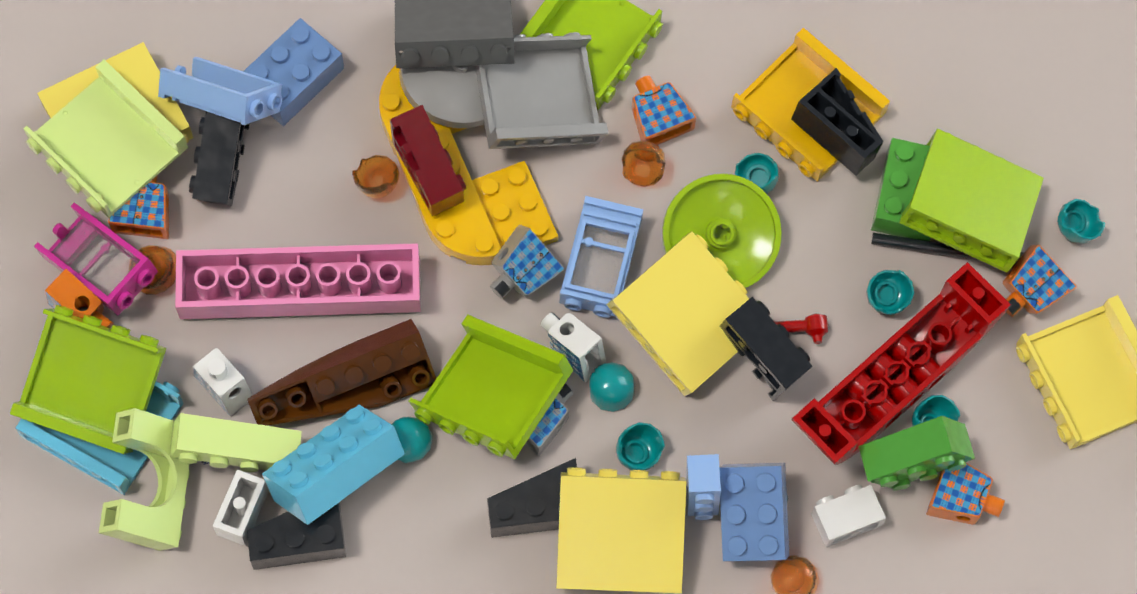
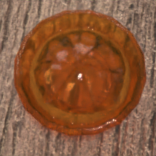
(165, 262)

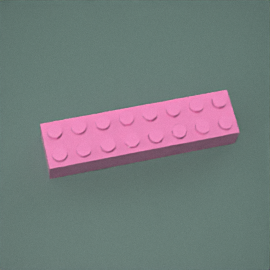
(297, 281)

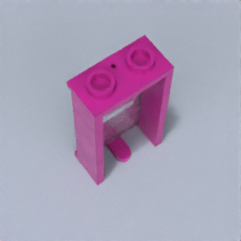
(99, 260)

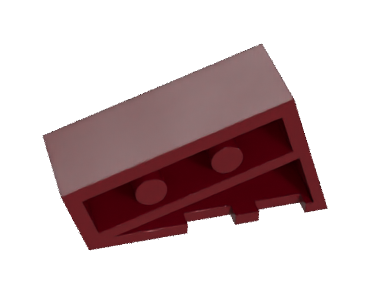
(427, 160)

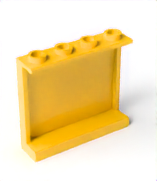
(776, 92)

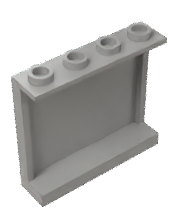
(541, 96)

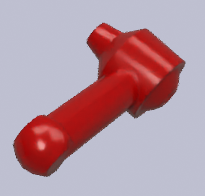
(814, 326)

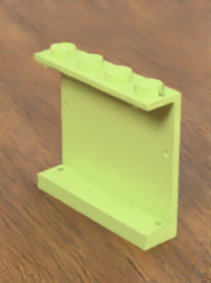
(108, 141)

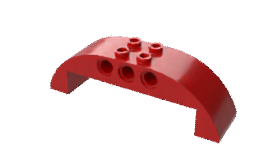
(903, 367)

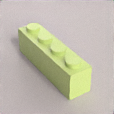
(230, 442)

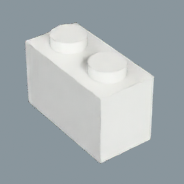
(240, 507)
(847, 515)

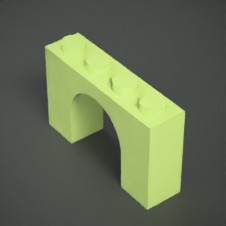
(160, 522)

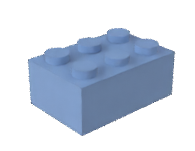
(300, 63)
(754, 512)

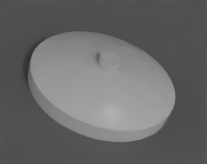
(446, 93)

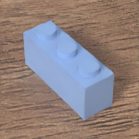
(703, 486)

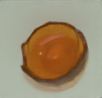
(643, 163)
(376, 176)
(794, 576)

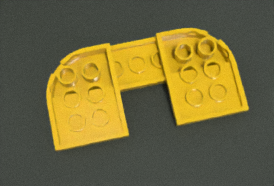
(491, 203)

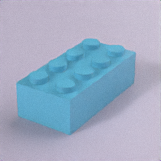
(333, 464)

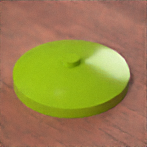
(733, 220)

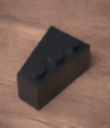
(838, 124)
(217, 159)
(766, 346)
(528, 505)
(291, 541)

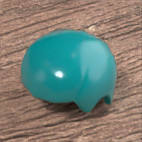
(760, 170)
(1080, 221)
(890, 292)
(611, 386)
(934, 407)
(414, 438)
(640, 446)

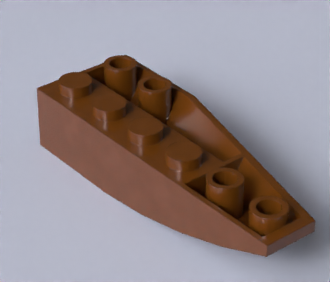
(361, 373)

